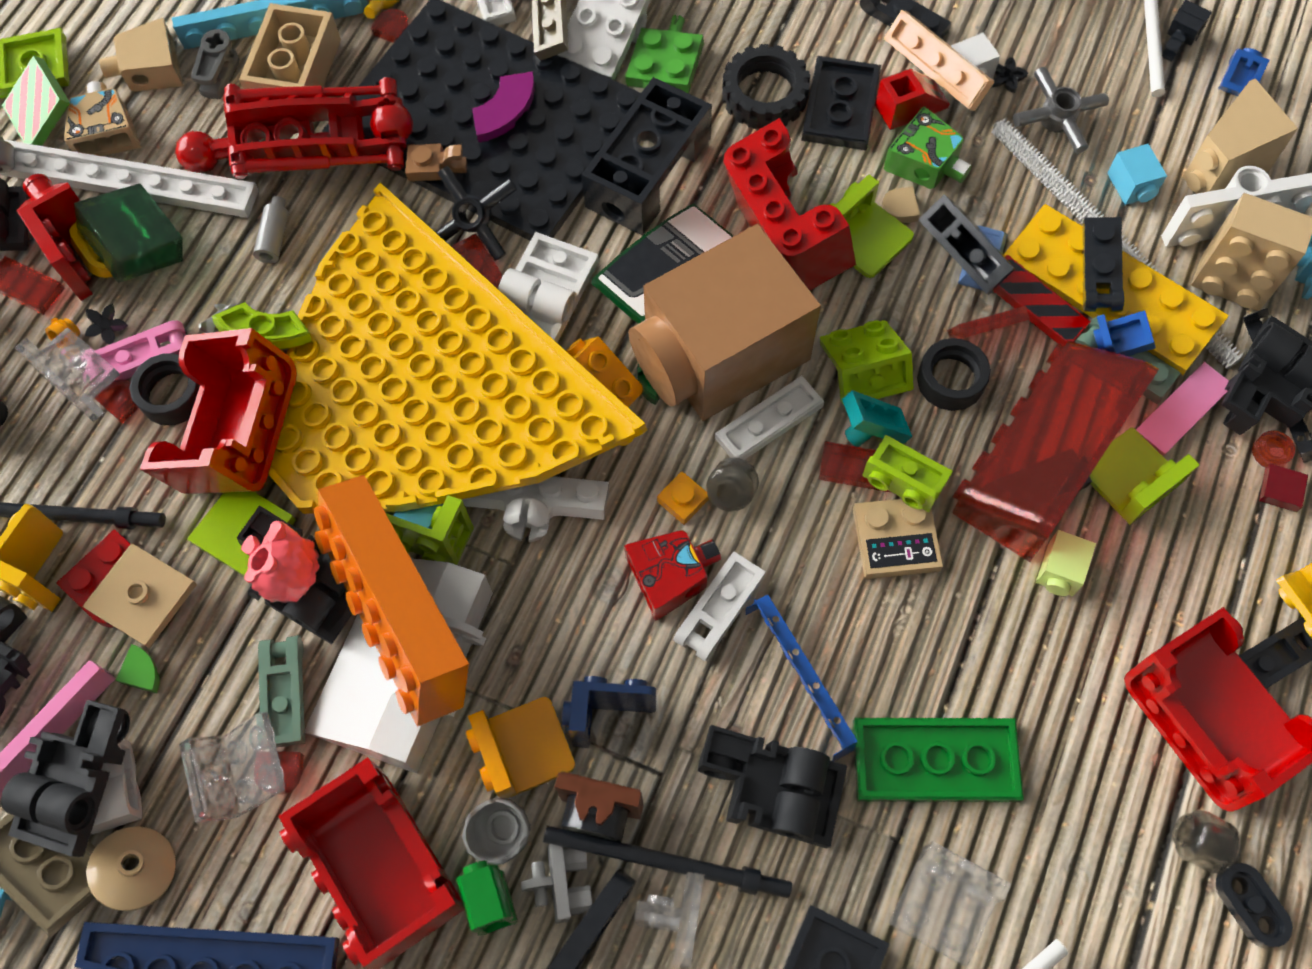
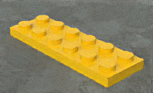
(1178, 318)

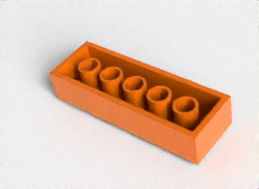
(391, 600)

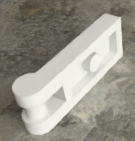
(720, 605)

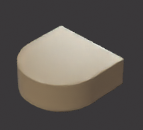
(901, 204)

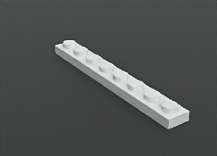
(110, 174)

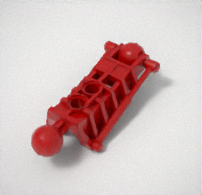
(284, 111)

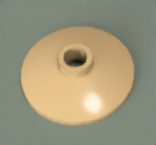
(134, 888)

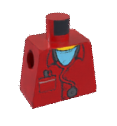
(670, 569)

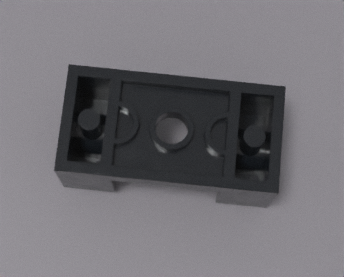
(626, 177)

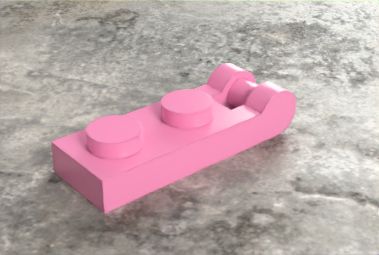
(133, 351)

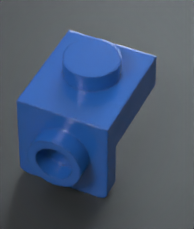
(1125, 335)

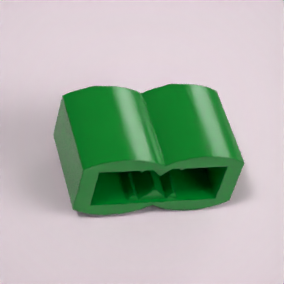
(486, 898)

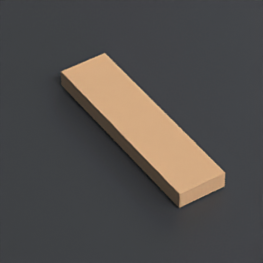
(939, 60)

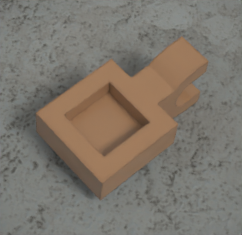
(427, 160)

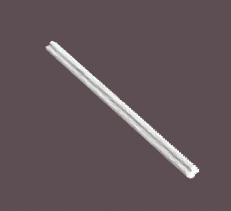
(1080, 210)

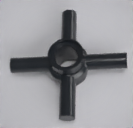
(483, 206)

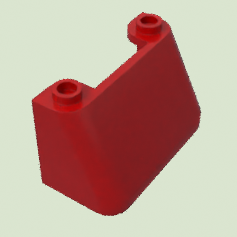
(1220, 714)

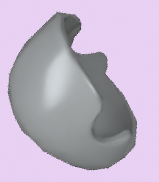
(496, 831)

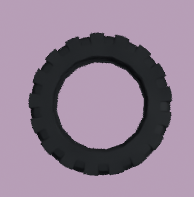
(765, 60)

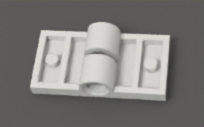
(603, 33)
(1204, 213)
(549, 282)

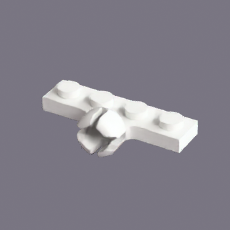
(537, 503)

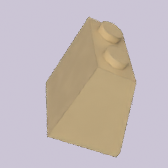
(1246, 135)

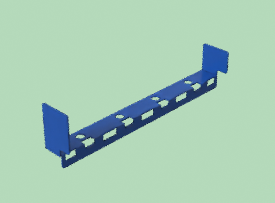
(807, 675)

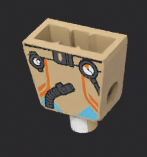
(99, 122)

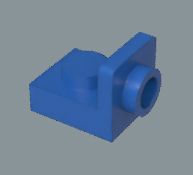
(1242, 68)

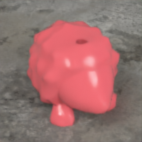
(281, 565)

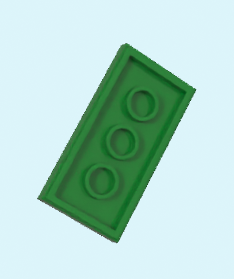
(937, 760)

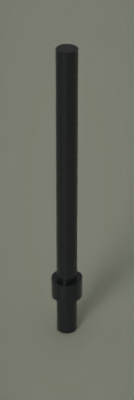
(122, 517)
(747, 879)

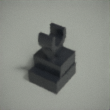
(1185, 28)

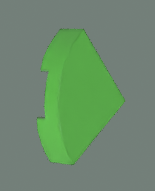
(139, 670)

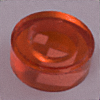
(1273, 448)

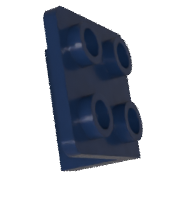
(597, 693)

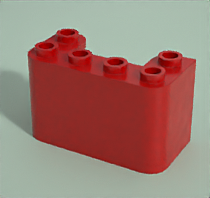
(814, 243)
(234, 416)
(371, 864)

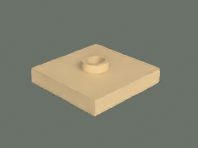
(140, 595)

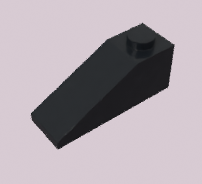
(966, 244)

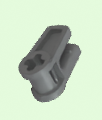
(214, 64)

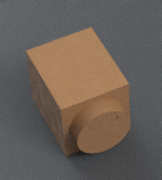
(724, 324)

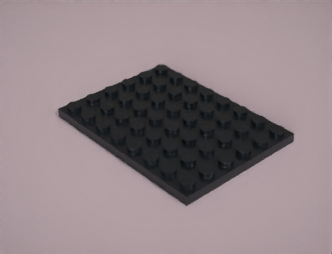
(455, 63)

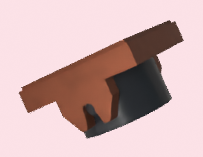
(597, 805)

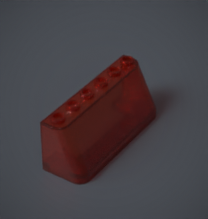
(1051, 445)

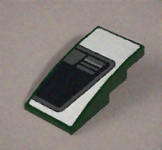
(656, 253)

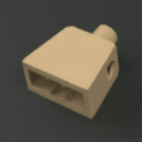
(145, 58)

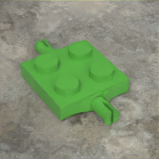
(665, 56)

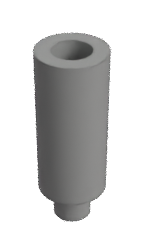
(271, 231)

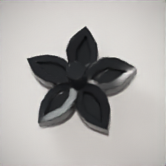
(1009, 75)
(104, 324)

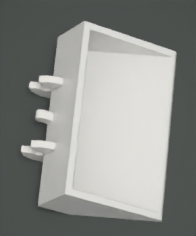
(361, 706)

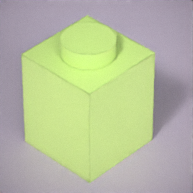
(1065, 564)

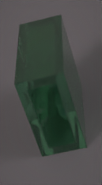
(129, 232)

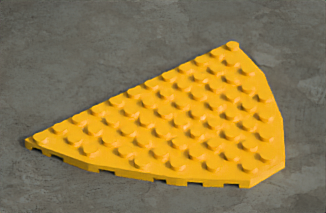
(430, 378)

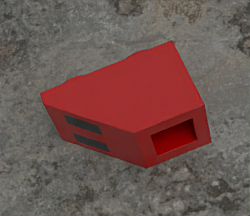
(905, 94)

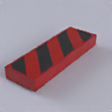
(1043, 305)

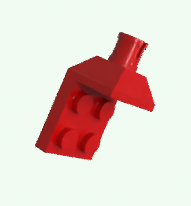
(49, 220)

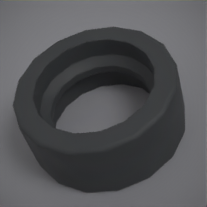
(961, 351)
(145, 378)

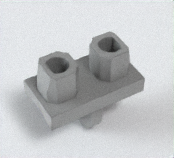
(566, 900)

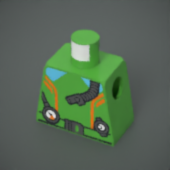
(927, 152)

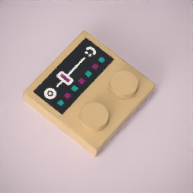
(896, 539)

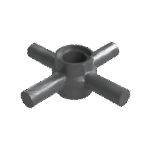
(1060, 110)

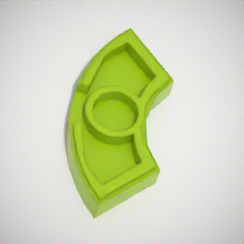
(281, 329)

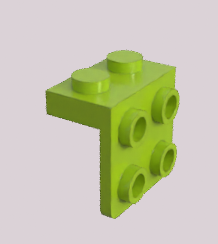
(874, 232)

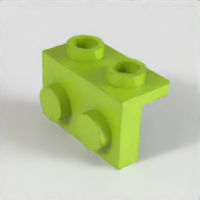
(906, 474)

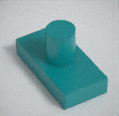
(873, 418)

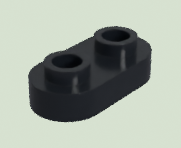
(1254, 903)

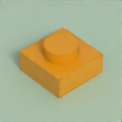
(682, 497)

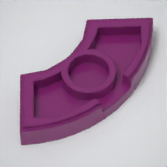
(505, 107)

